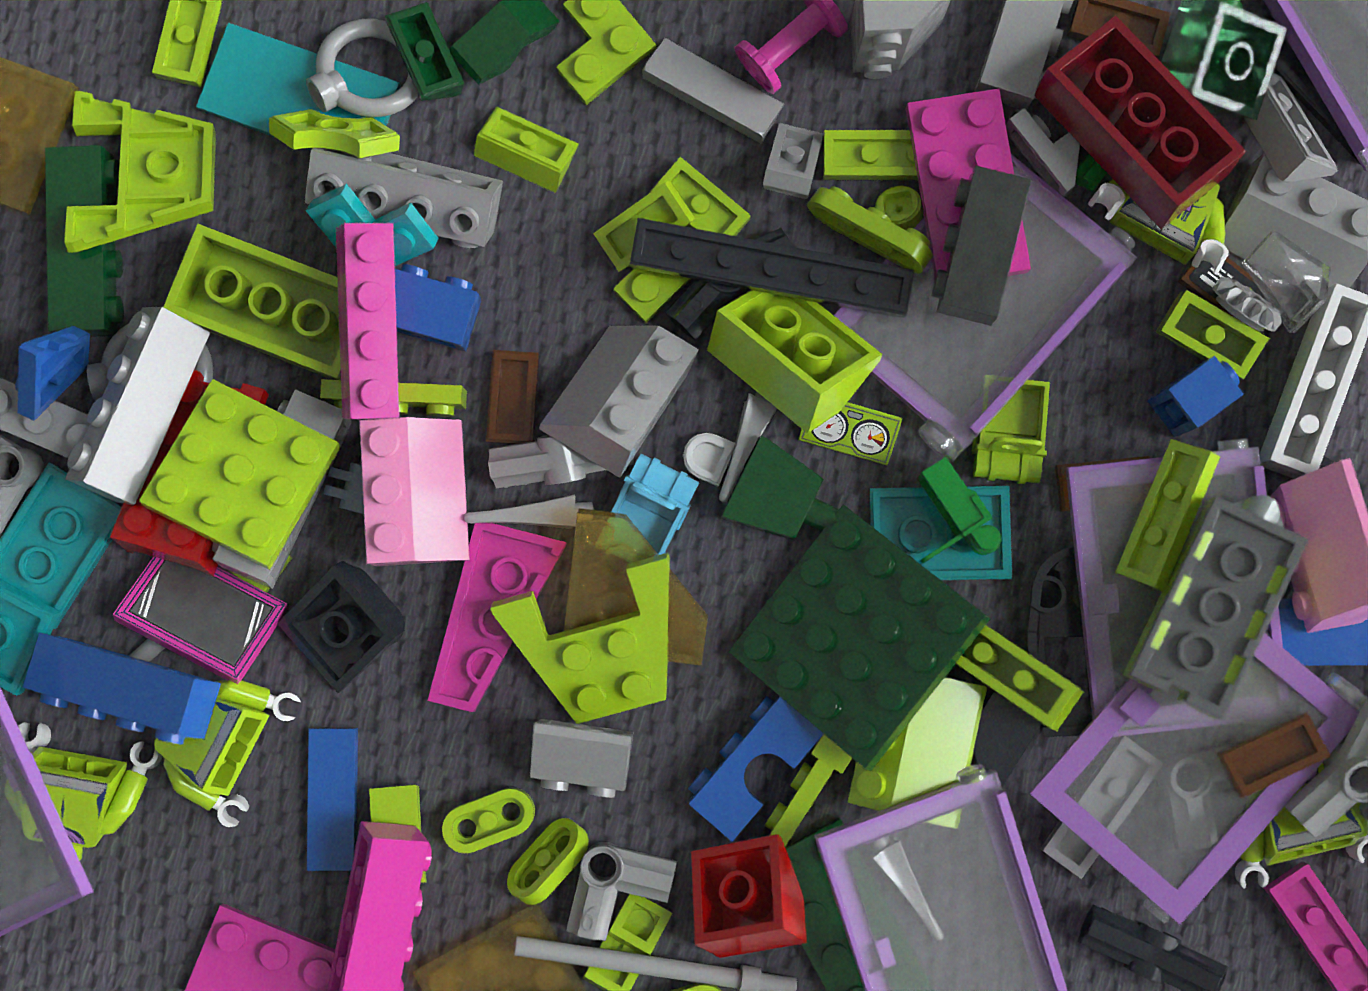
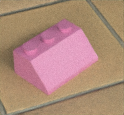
(414, 491)
(1334, 565)

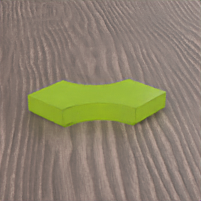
(351, 135)

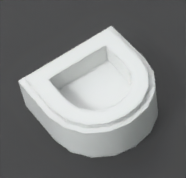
(708, 457)

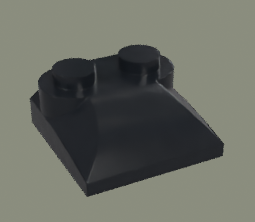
(343, 624)

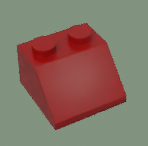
(746, 898)

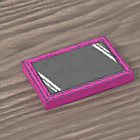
(201, 617)

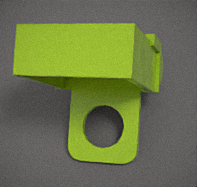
(1015, 438)

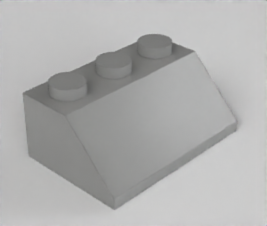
(891, 32)
(1308, 212)
(620, 394)

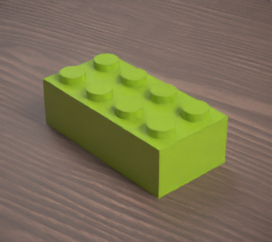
(259, 301)

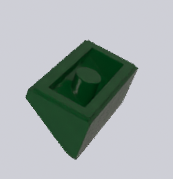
(425, 53)

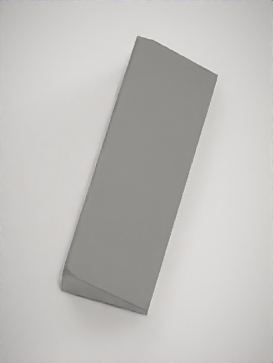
(712, 90)
(1289, 136)

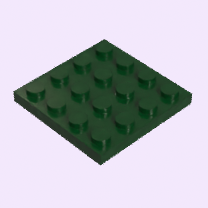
(858, 637)

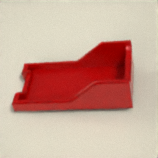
(153, 534)

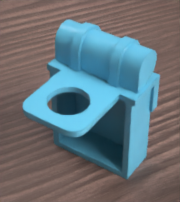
(656, 500)

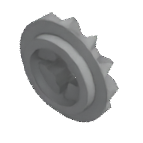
(1246, 305)

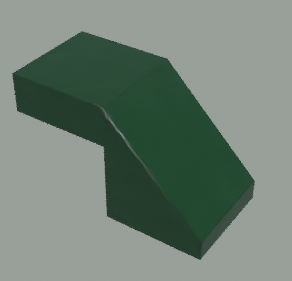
(500, 35)

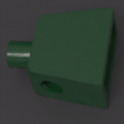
(778, 494)

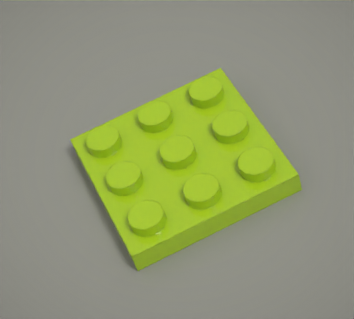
(240, 474)

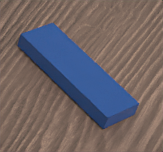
(332, 798)

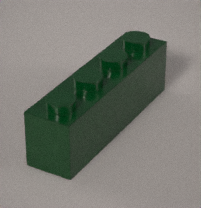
(83, 282)

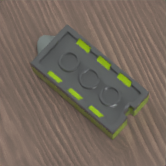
(1217, 603)

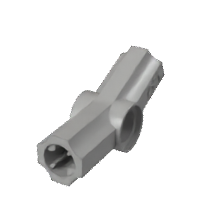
(537, 462)
(1332, 789)

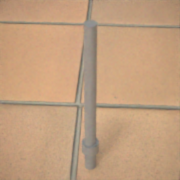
(744, 979)

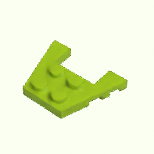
(162, 171)
(604, 663)

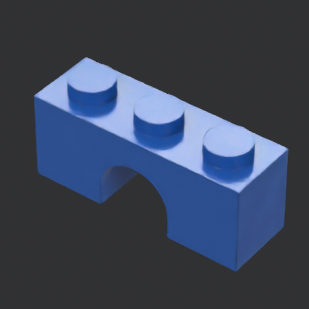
(722, 793)

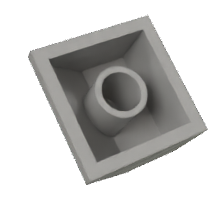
(580, 756)

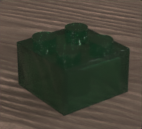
(1223, 56)

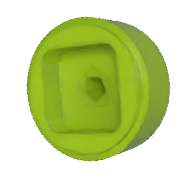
(901, 206)

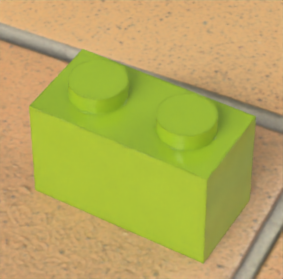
(1211, 332)

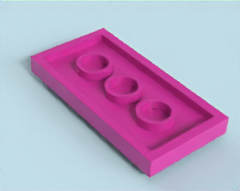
(947, 143)

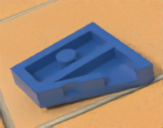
(49, 368)

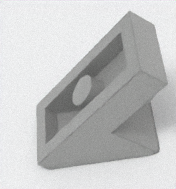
(792, 161)
(1052, 162)

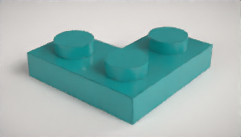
(340, 206)

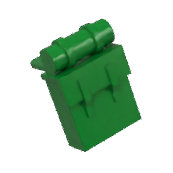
(960, 509)

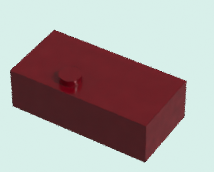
(1138, 122)

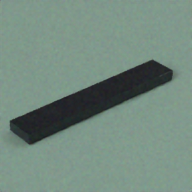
(771, 268)

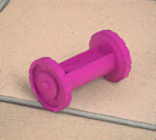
(763, 62)

